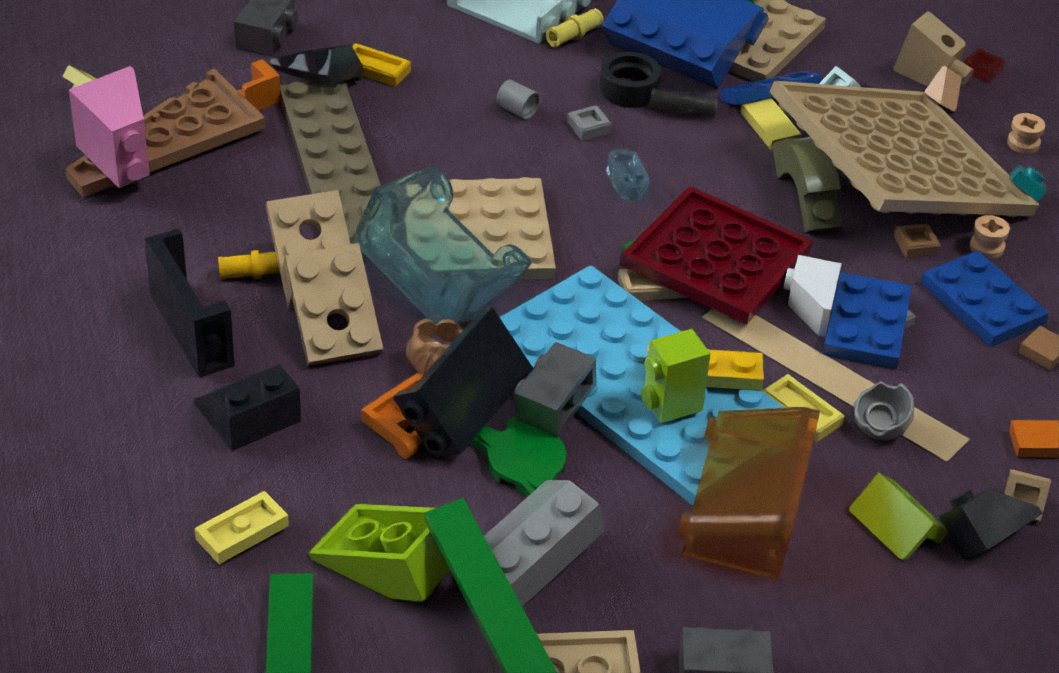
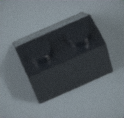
(252, 406)

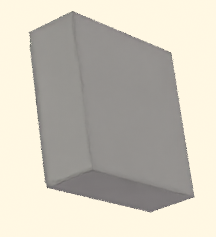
(589, 123)

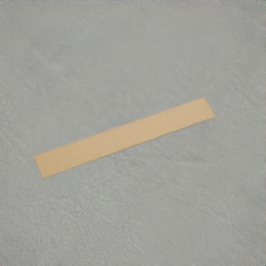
(833, 377)

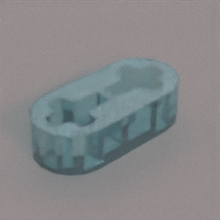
(628, 175)

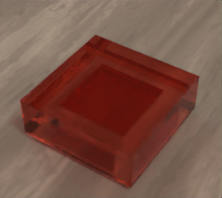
(985, 65)

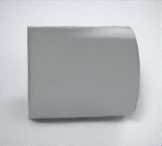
(518, 99)

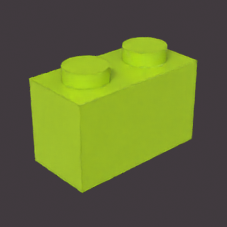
(675, 375)

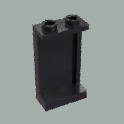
(201, 331)
(465, 385)

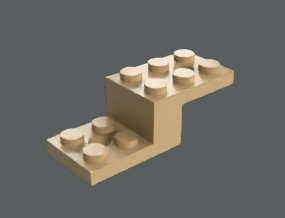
(323, 278)

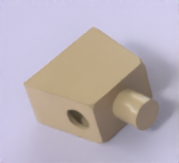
(929, 48)

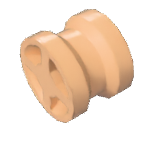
(1026, 133)
(990, 236)

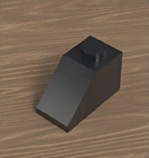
(985, 519)

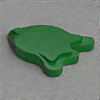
(522, 454)

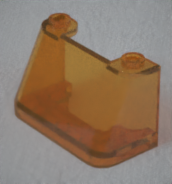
(750, 488)

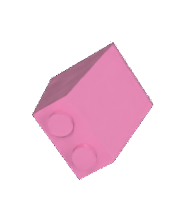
(111, 126)

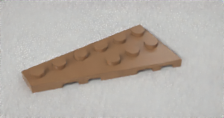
(181, 128)

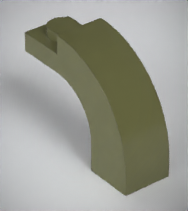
(815, 181)

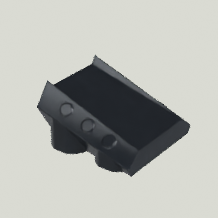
(322, 65)

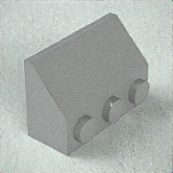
(544, 535)

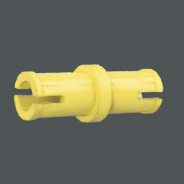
(574, 27)

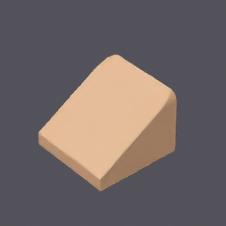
(945, 88)

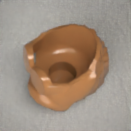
(422, 349)

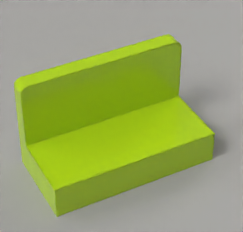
(896, 517)

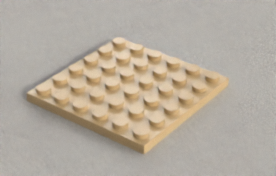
(902, 150)

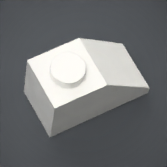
(813, 291)

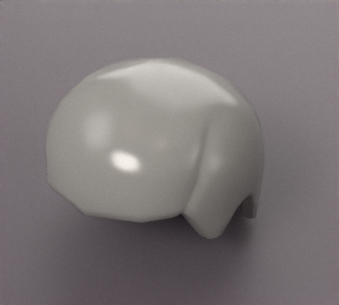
(884, 411)

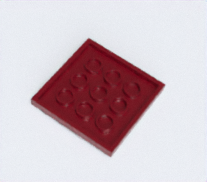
(716, 254)

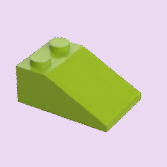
(384, 551)

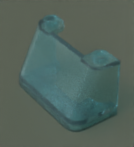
(431, 251)

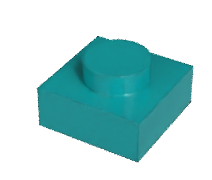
(1029, 181)

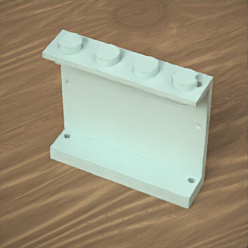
(522, 17)

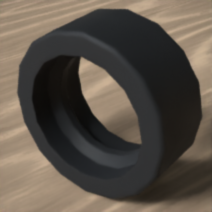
(629, 65)

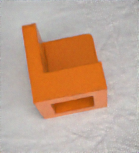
(264, 87)

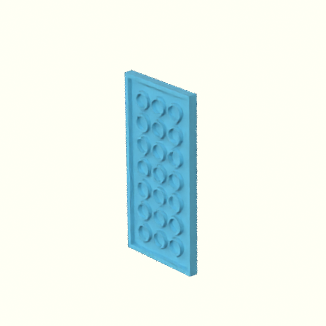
(616, 328)

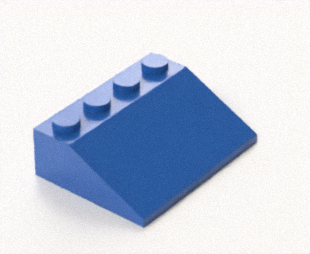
(684, 35)

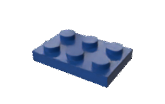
(984, 298)
(867, 320)

